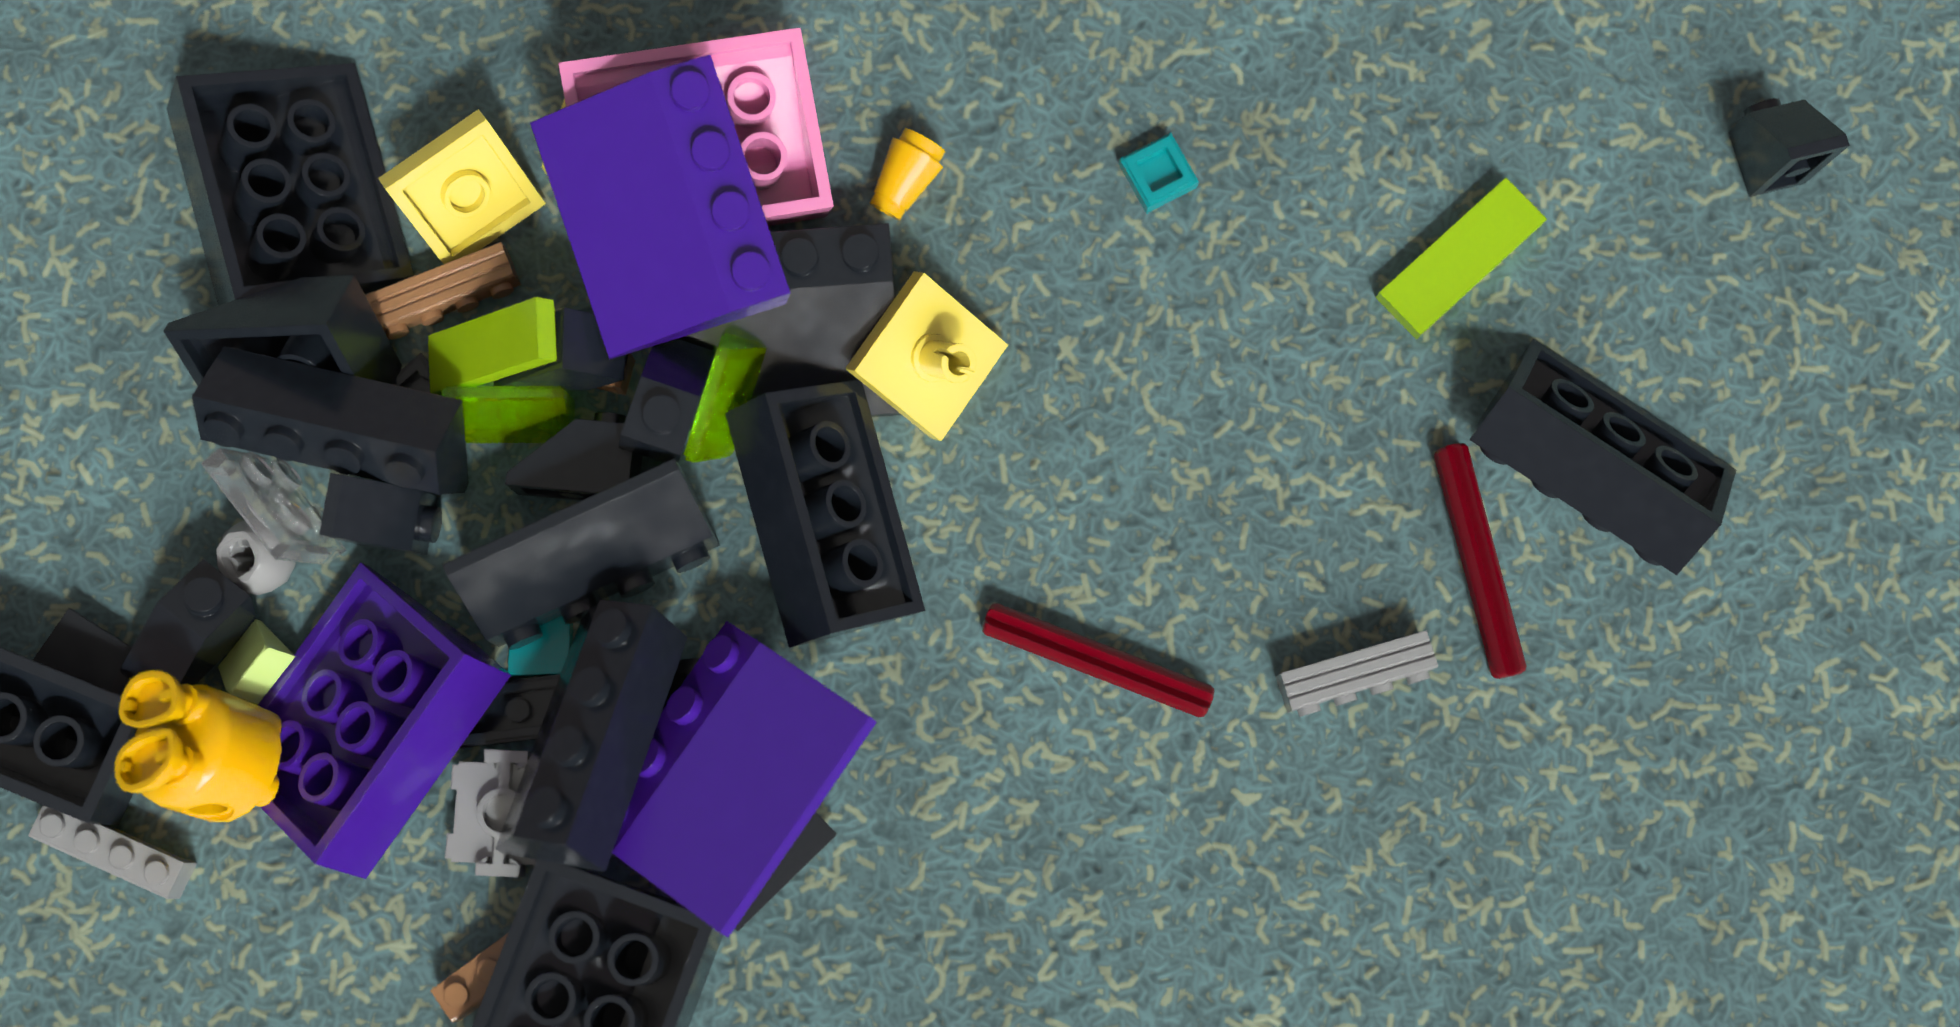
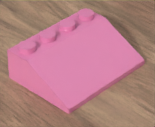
(768, 101)

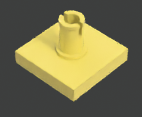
(462, 189)
(927, 356)

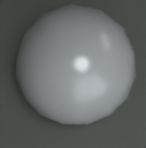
(249, 563)

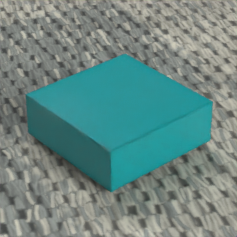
(1158, 173)
(544, 655)

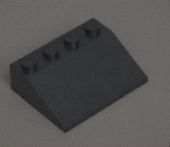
(286, 178)
(837, 295)
(597, 956)

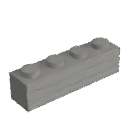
(1357, 671)
(114, 852)

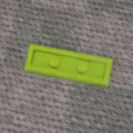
(1461, 258)
(493, 346)

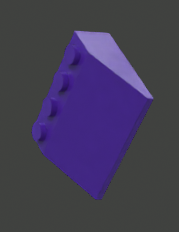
(660, 208)
(371, 720)
(735, 776)

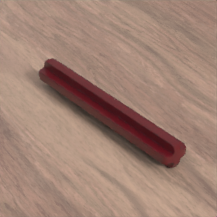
(1480, 561)
(1098, 660)

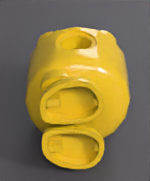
(197, 748)

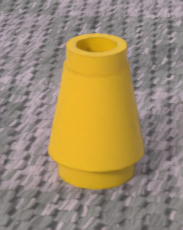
(906, 172)

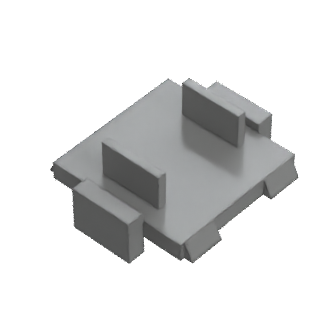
(481, 809)

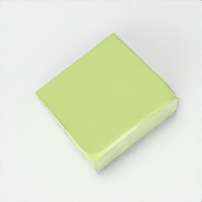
(254, 663)

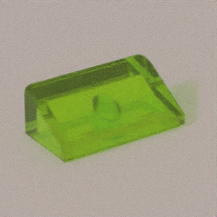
(727, 387)
(513, 412)

